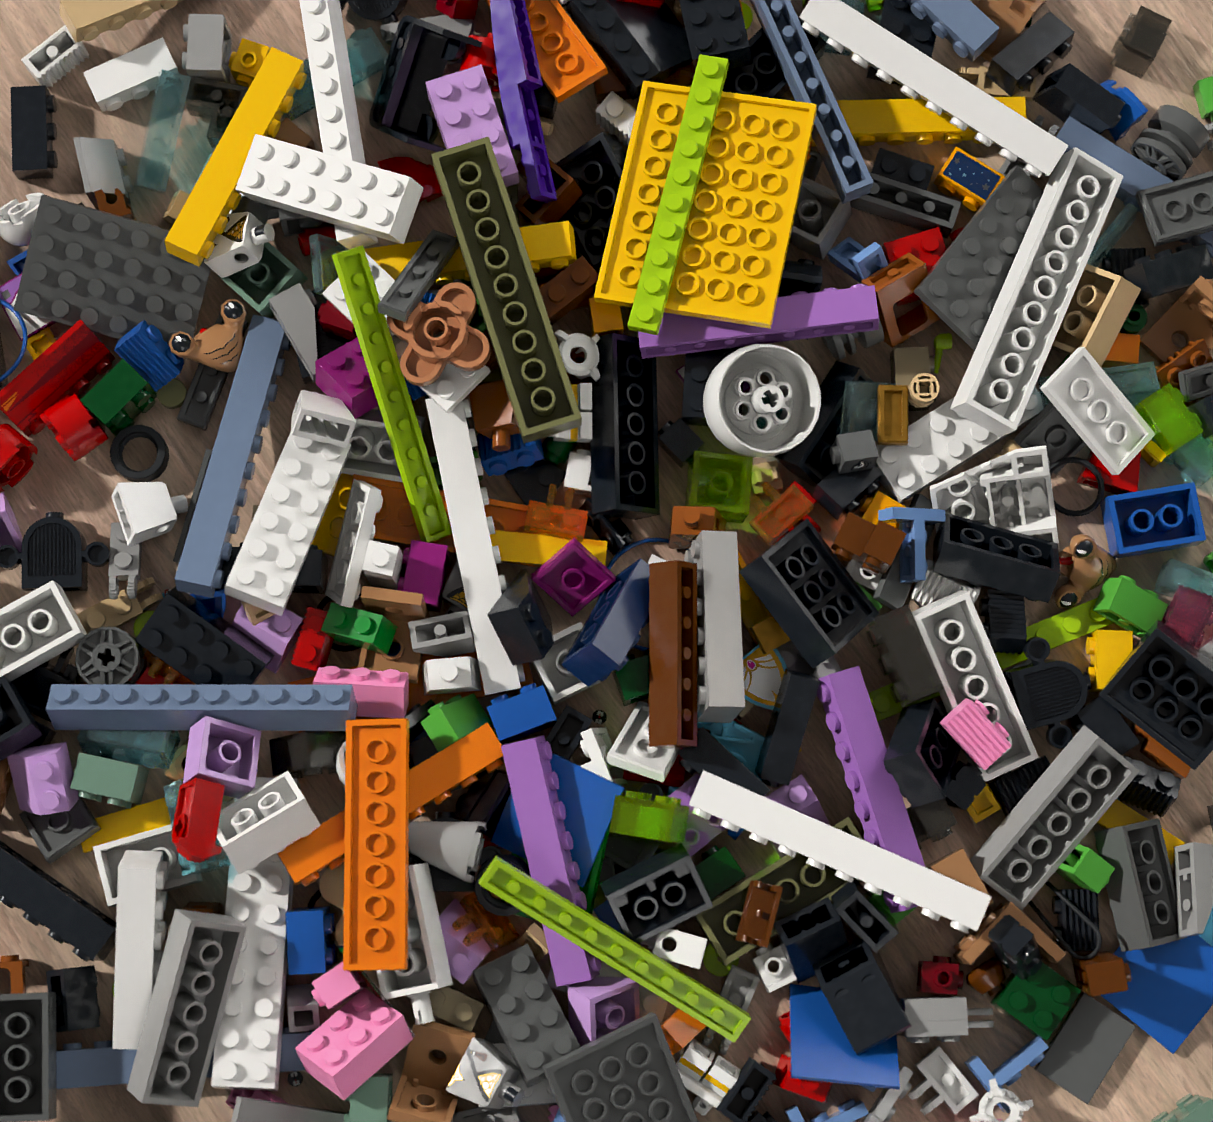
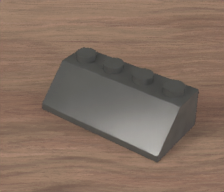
(1141, 885)

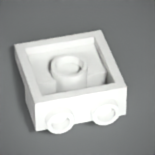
(597, 744)

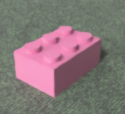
(354, 1043)

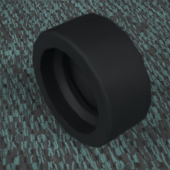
(123, 438)
(491, 903)

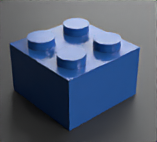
(521, 714)
(310, 940)

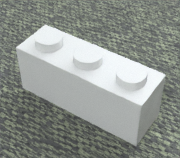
(129, 75)

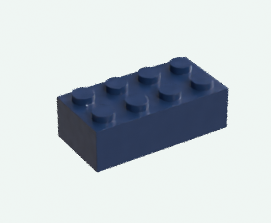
(611, 627)

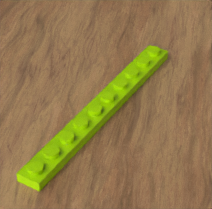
(678, 195)
(392, 394)
(1055, 630)
(614, 949)

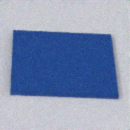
(588, 809)
(1167, 989)
(824, 1052)

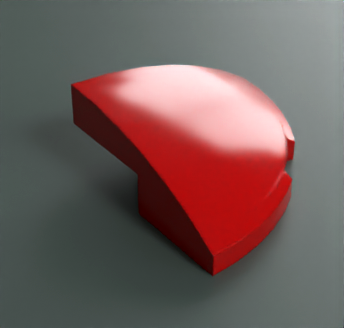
(418, 171)

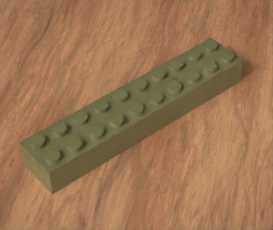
(506, 290)

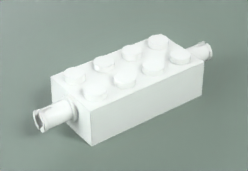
(426, 949)

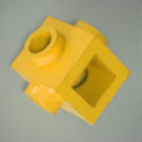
(247, 61)

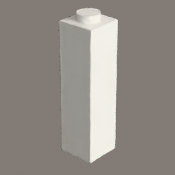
(383, 565)

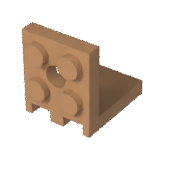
(1010, 17)
(1187, 316)
(400, 609)
(973, 945)
(427, 1077)

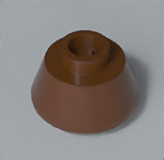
(987, 977)

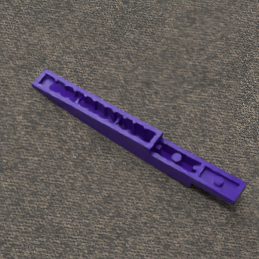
(517, 79)

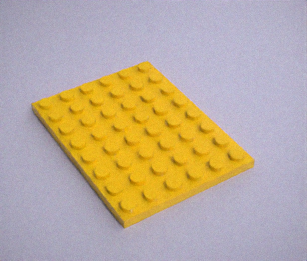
(739, 212)

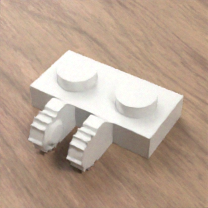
(945, 1080)

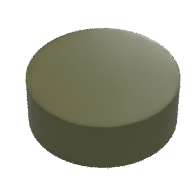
(172, 394)

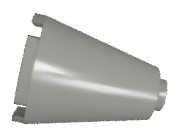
(448, 845)

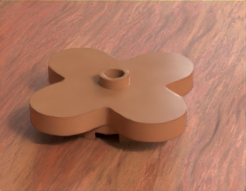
(458, 345)

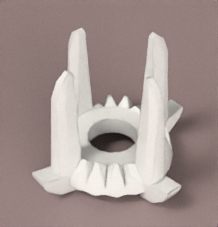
(585, 344)
(998, 1095)

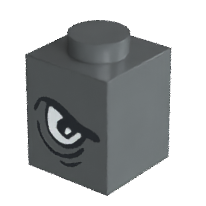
(854, 451)

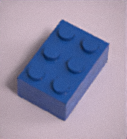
(1152, 520)

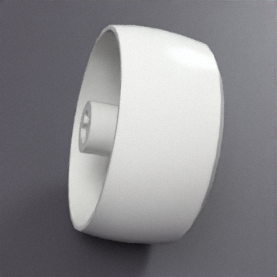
(790, 388)

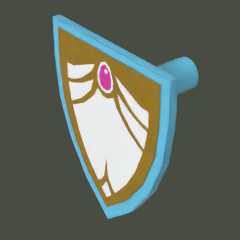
(763, 676)

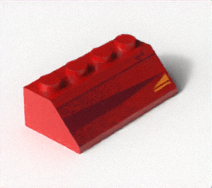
(58, 371)

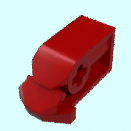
(197, 819)

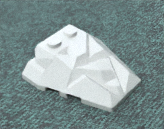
(1004, 493)

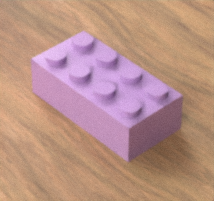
(468, 113)

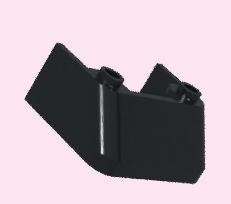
(415, 57)

